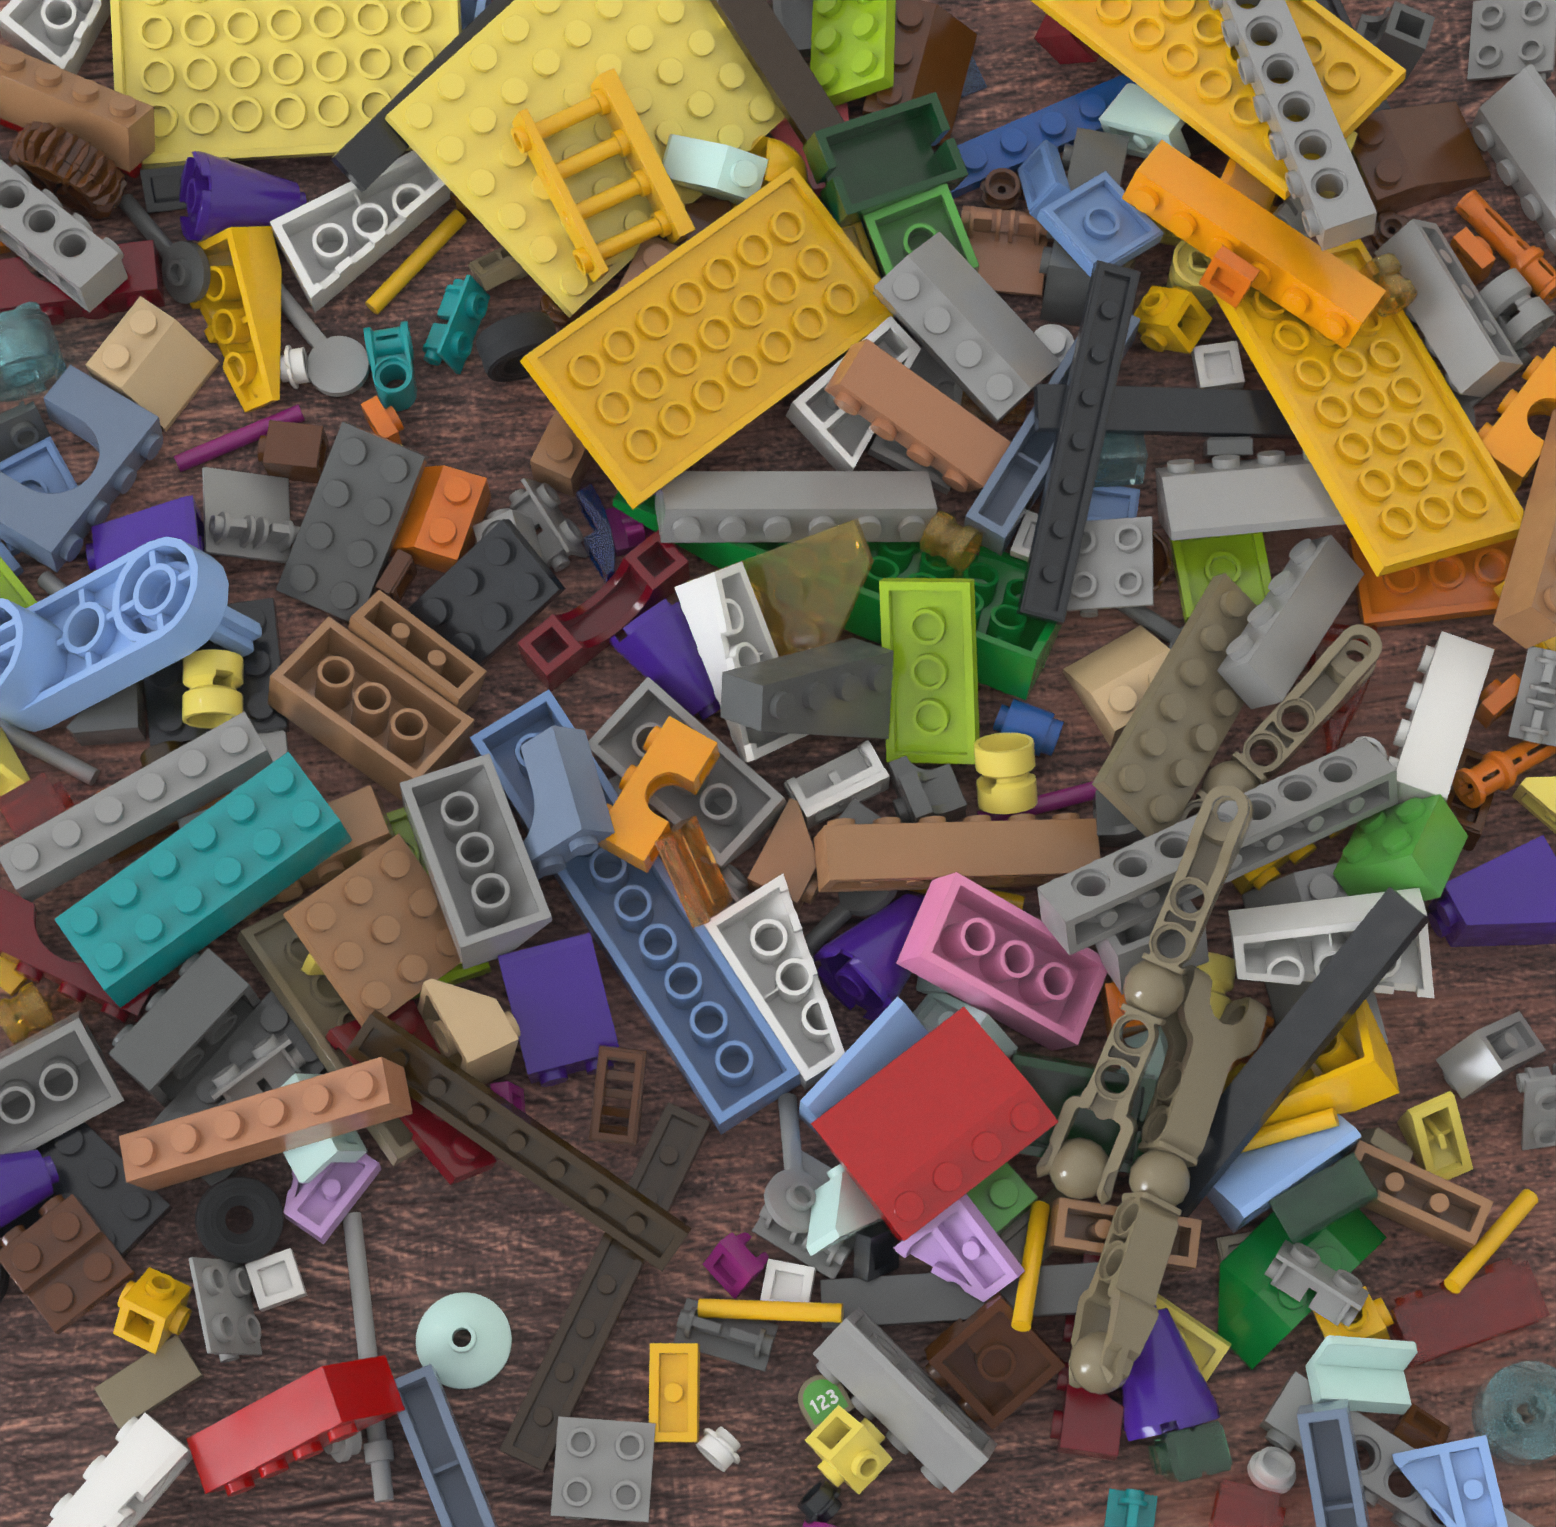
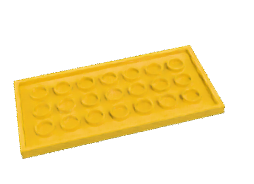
(1185, 64)
(709, 337)
(1380, 432)

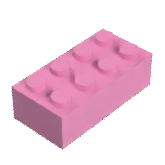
(1002, 962)

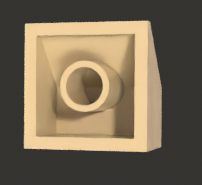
(153, 362)
(1116, 679)
(469, 1029)

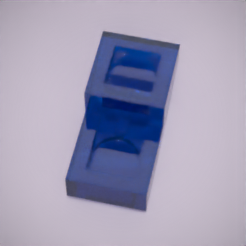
(600, 543)

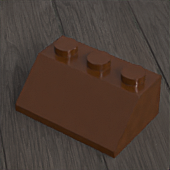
(929, 57)

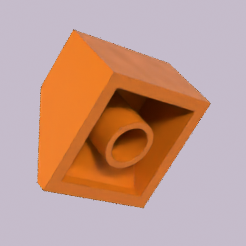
(443, 516)

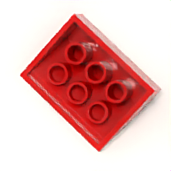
(934, 1123)

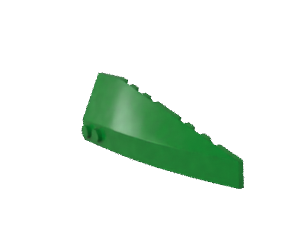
(1008, 644)

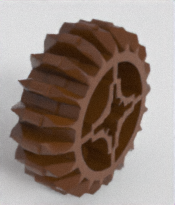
(69, 169)

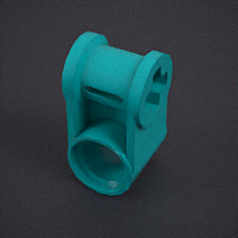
(391, 359)

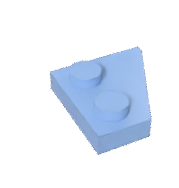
(1456, 1482)

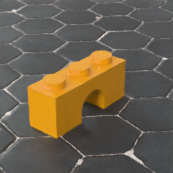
(1511, 439)
(672, 757)

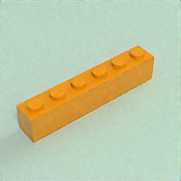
(1291, 266)

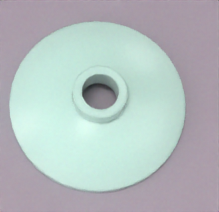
(482, 1357)

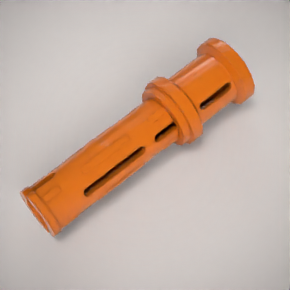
(1509, 245)
(1503, 780)

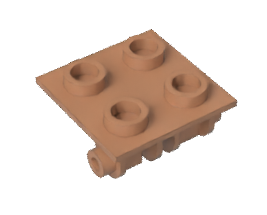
(1007, 248)

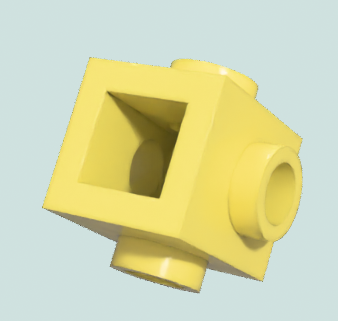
(856, 1457)

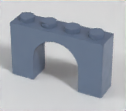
(123, 433)
(567, 799)

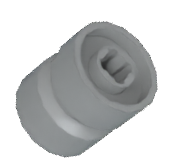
(1512, 293)

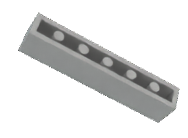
(793, 505)
(134, 808)

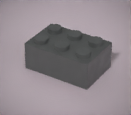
(184, 1026)

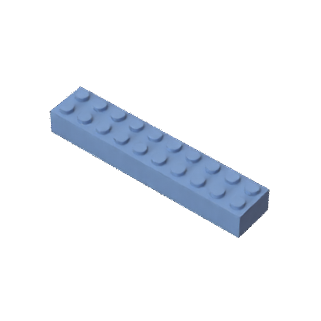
(663, 961)

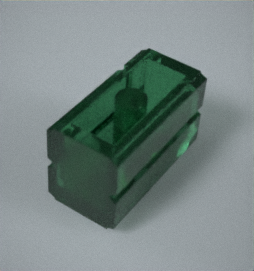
(1324, 1198)
(1190, 1452)

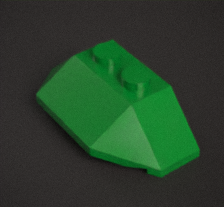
(1259, 1315)

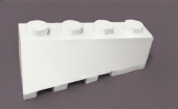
(730, 636)
(1300, 938)
(773, 963)
(128, 1480)

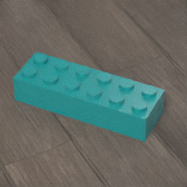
(203, 879)

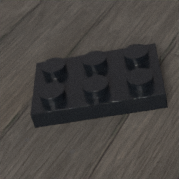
(489, 594)

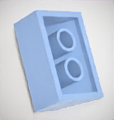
(878, 1046)
(1273, 1169)

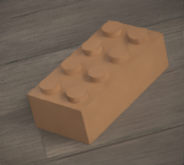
(368, 708)

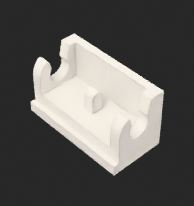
(834, 785)

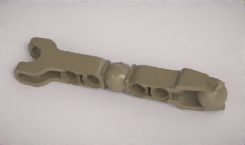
(1316, 697)
(1151, 993)
(1120, 1303)

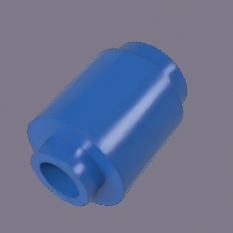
(1030, 721)

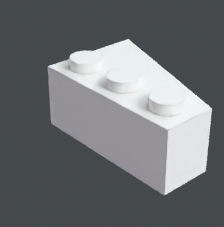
(833, 431)

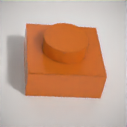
(1473, 254)
(1229, 276)
(382, 421)
(1497, 700)

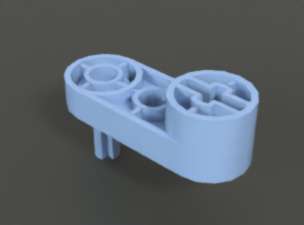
(114, 631)

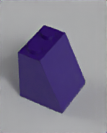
(122, 535)
(1501, 901)
(559, 1008)

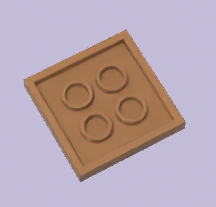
(377, 930)

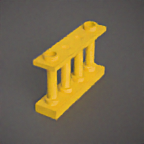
(628, 140)

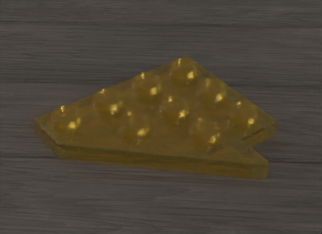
(810, 586)

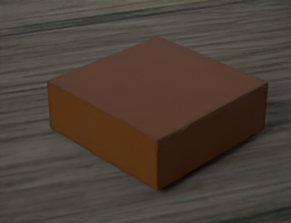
(397, 576)
(1420, 1428)

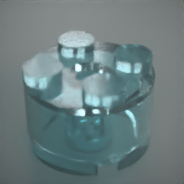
(27, 352)
(1497, 1416)

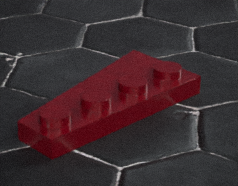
(445, 1146)

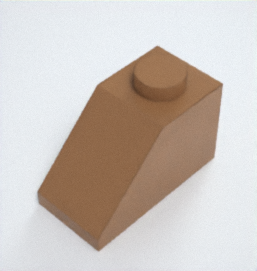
(788, 853)

